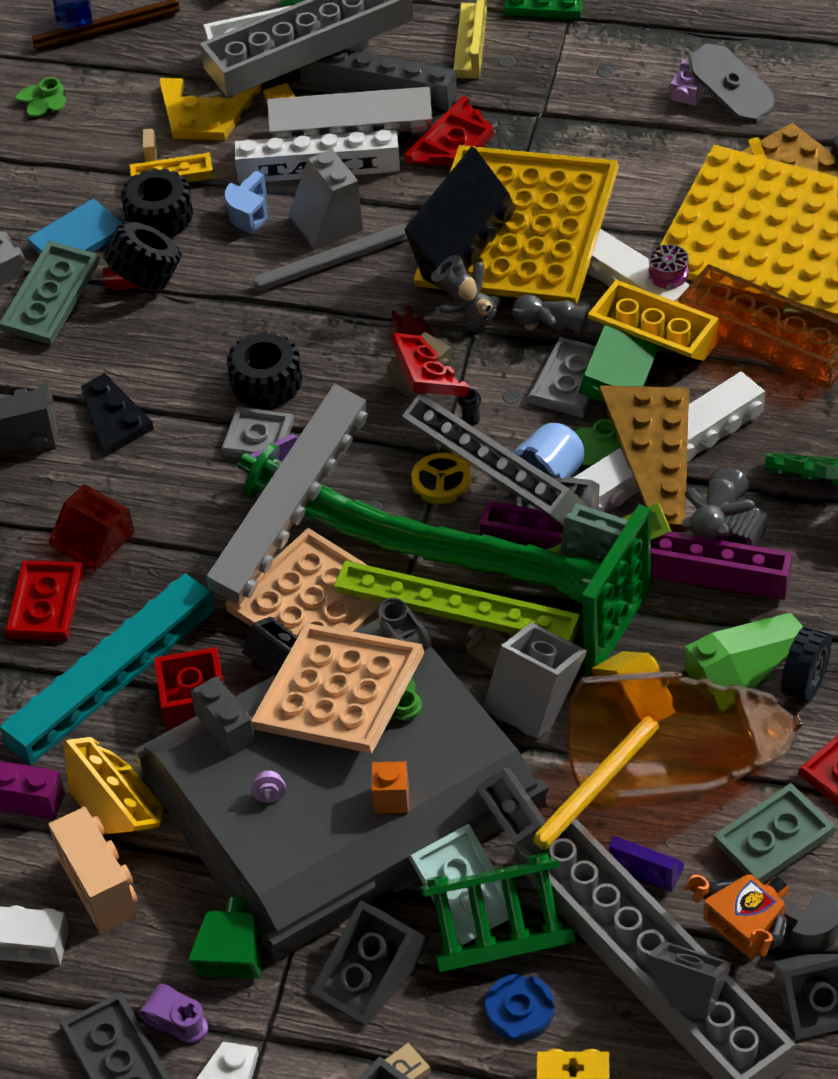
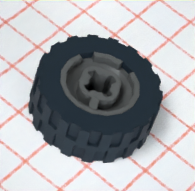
(806, 664)

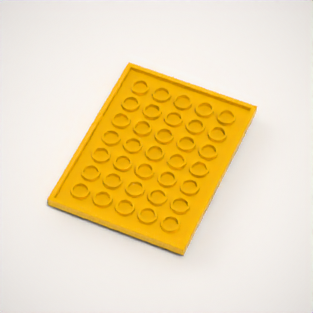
(763, 225)

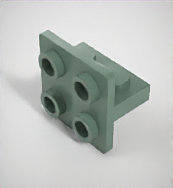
(590, 532)

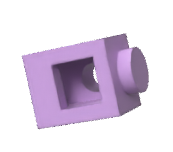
(685, 87)

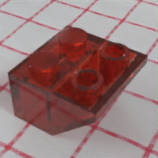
(91, 527)

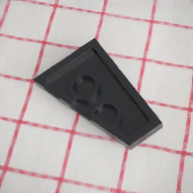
(114, 414)

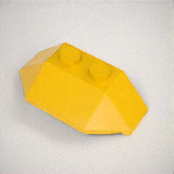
(109, 788)

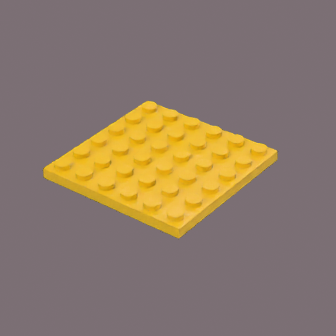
(553, 225)

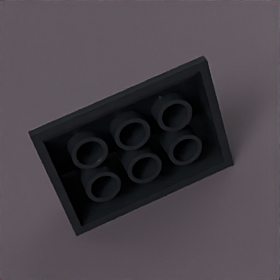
(459, 216)

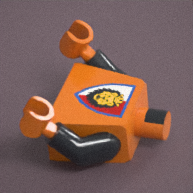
(744, 911)

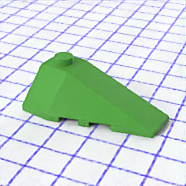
(742, 653)

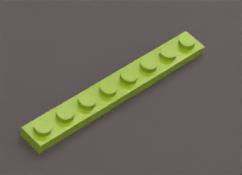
(453, 601)

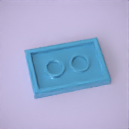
(83, 228)

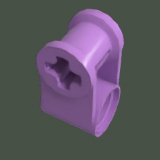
(174, 1014)

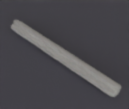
(330, 258)

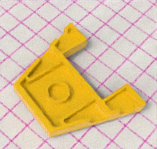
(203, 116)

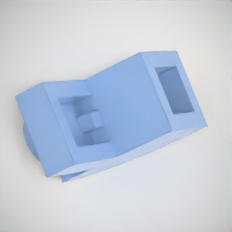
(247, 203)

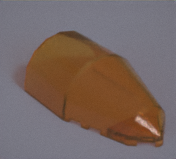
(702, 742)

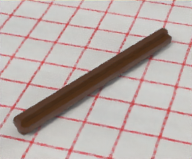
(106, 24)

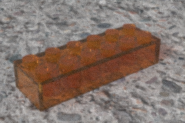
(768, 325)

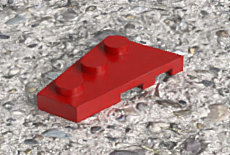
(423, 369)

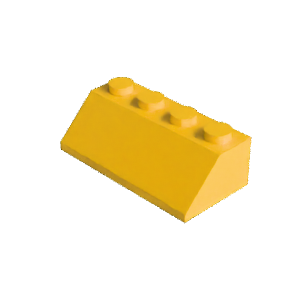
(657, 320)

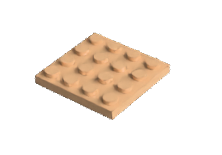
(302, 589)
(338, 687)

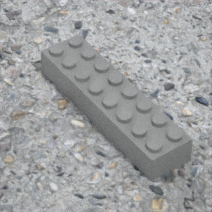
(296, 39)

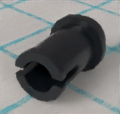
(470, 406)

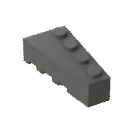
(28, 420)

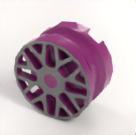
(668, 267)

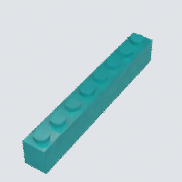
(106, 669)

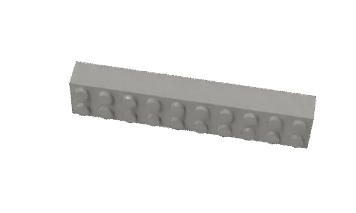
(627, 924)

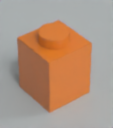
(390, 787)

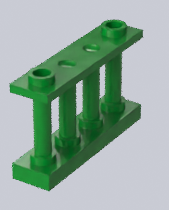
(519, 940)

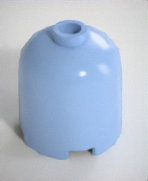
(553, 450)

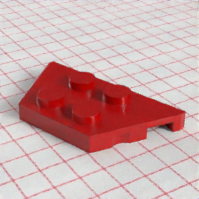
(456, 127)

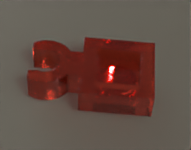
(408, 324)

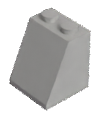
(326, 201)
(532, 679)

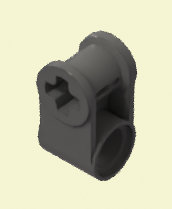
(399, 623)

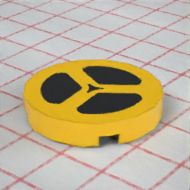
(441, 478)

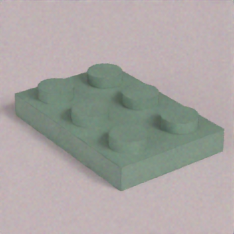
(774, 834)

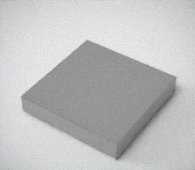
(255, 430)

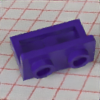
(647, 864)

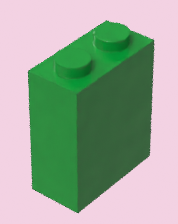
(617, 361)

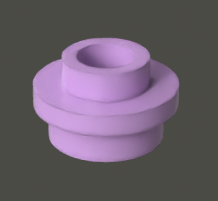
(268, 787)

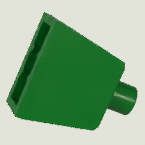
(228, 943)

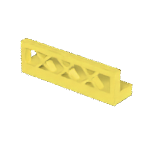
(470, 39)

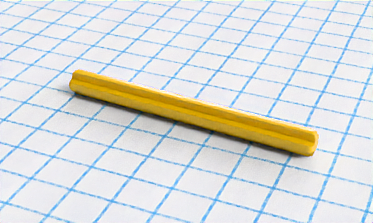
(595, 783)

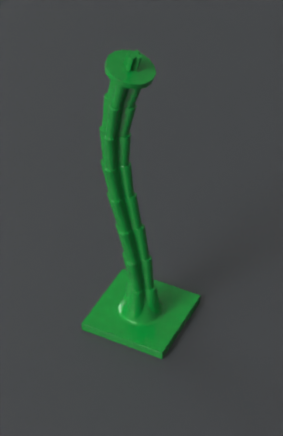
(606, 589)

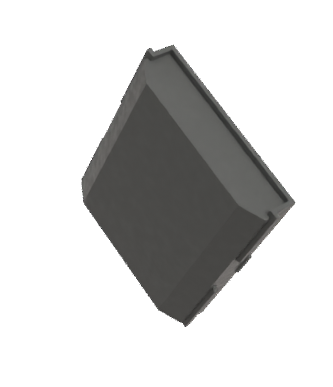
(321, 844)

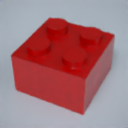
(178, 676)

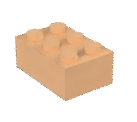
(94, 869)

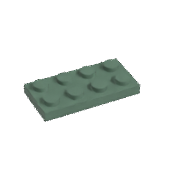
(49, 292)

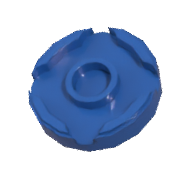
(519, 1007)

